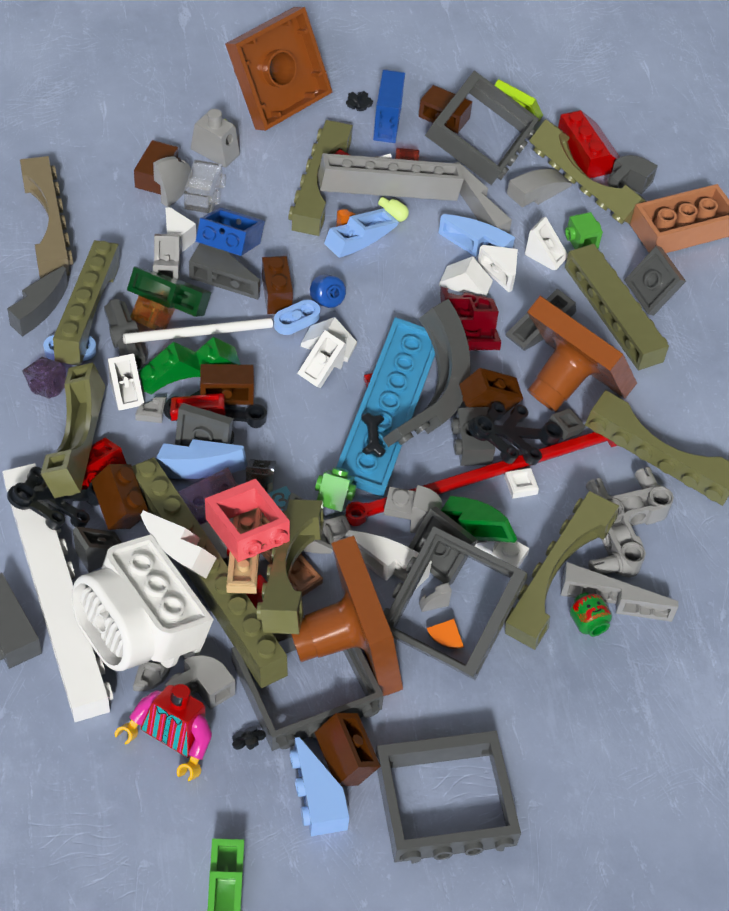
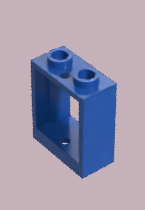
(389, 106)
(223, 232)

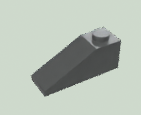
(223, 271)
(17, 635)

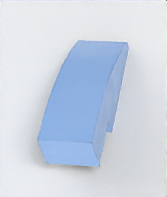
(359, 232)
(472, 234)
(200, 459)

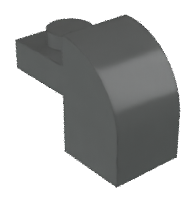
(632, 171)

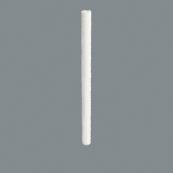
(200, 330)

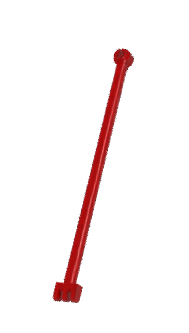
(368, 509)

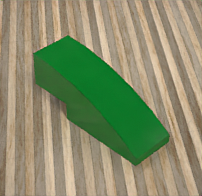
(479, 519)

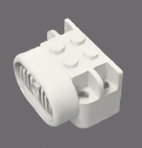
(139, 608)

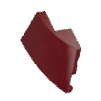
(478, 319)

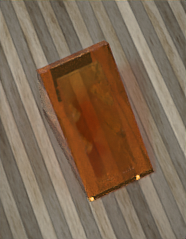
(151, 314)

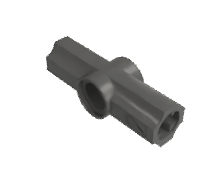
(119, 324)

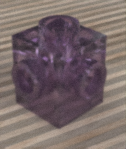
(45, 377)

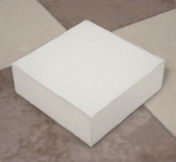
(521, 483)

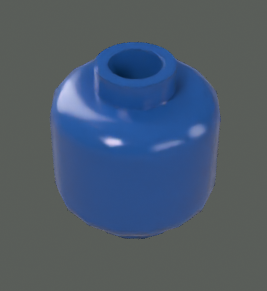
(327, 291)

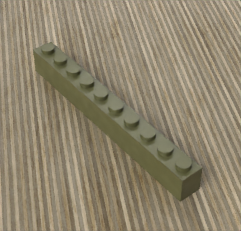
(232, 610)

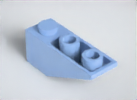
(322, 794)

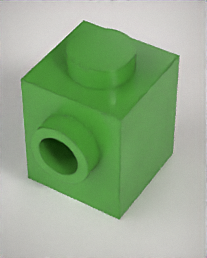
(583, 230)
(335, 488)

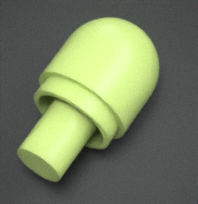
(395, 208)

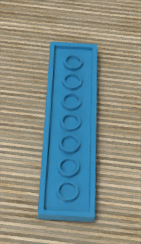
(392, 394)

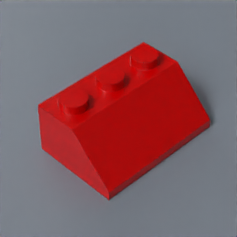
(588, 144)

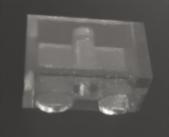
(204, 186)

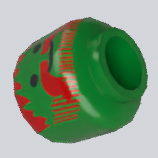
(591, 614)

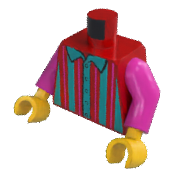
(175, 721)

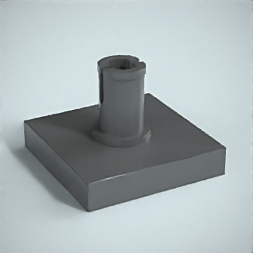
(655, 280)
(202, 425)
(445, 561)

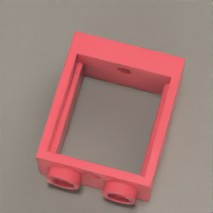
(239, 500)

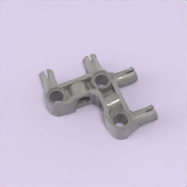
(635, 508)

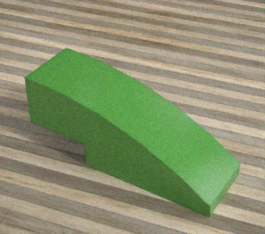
(226, 875)

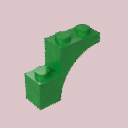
(182, 363)

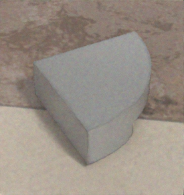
(152, 411)
(438, 599)
(150, 676)

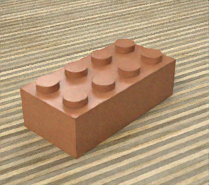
(682, 219)

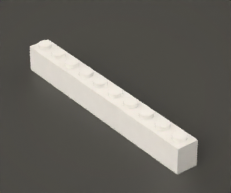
(53, 585)

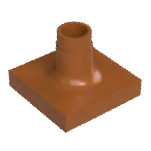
(279, 68)
(575, 357)
(352, 621)

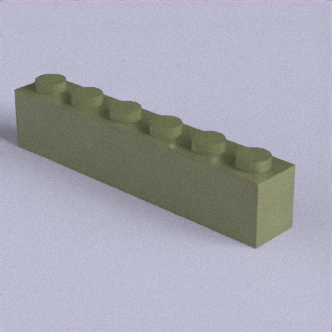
(616, 307)

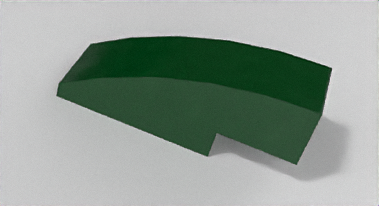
(169, 291)

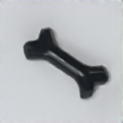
(372, 424)

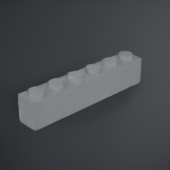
(390, 177)

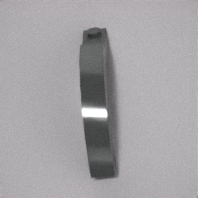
(453, 368)

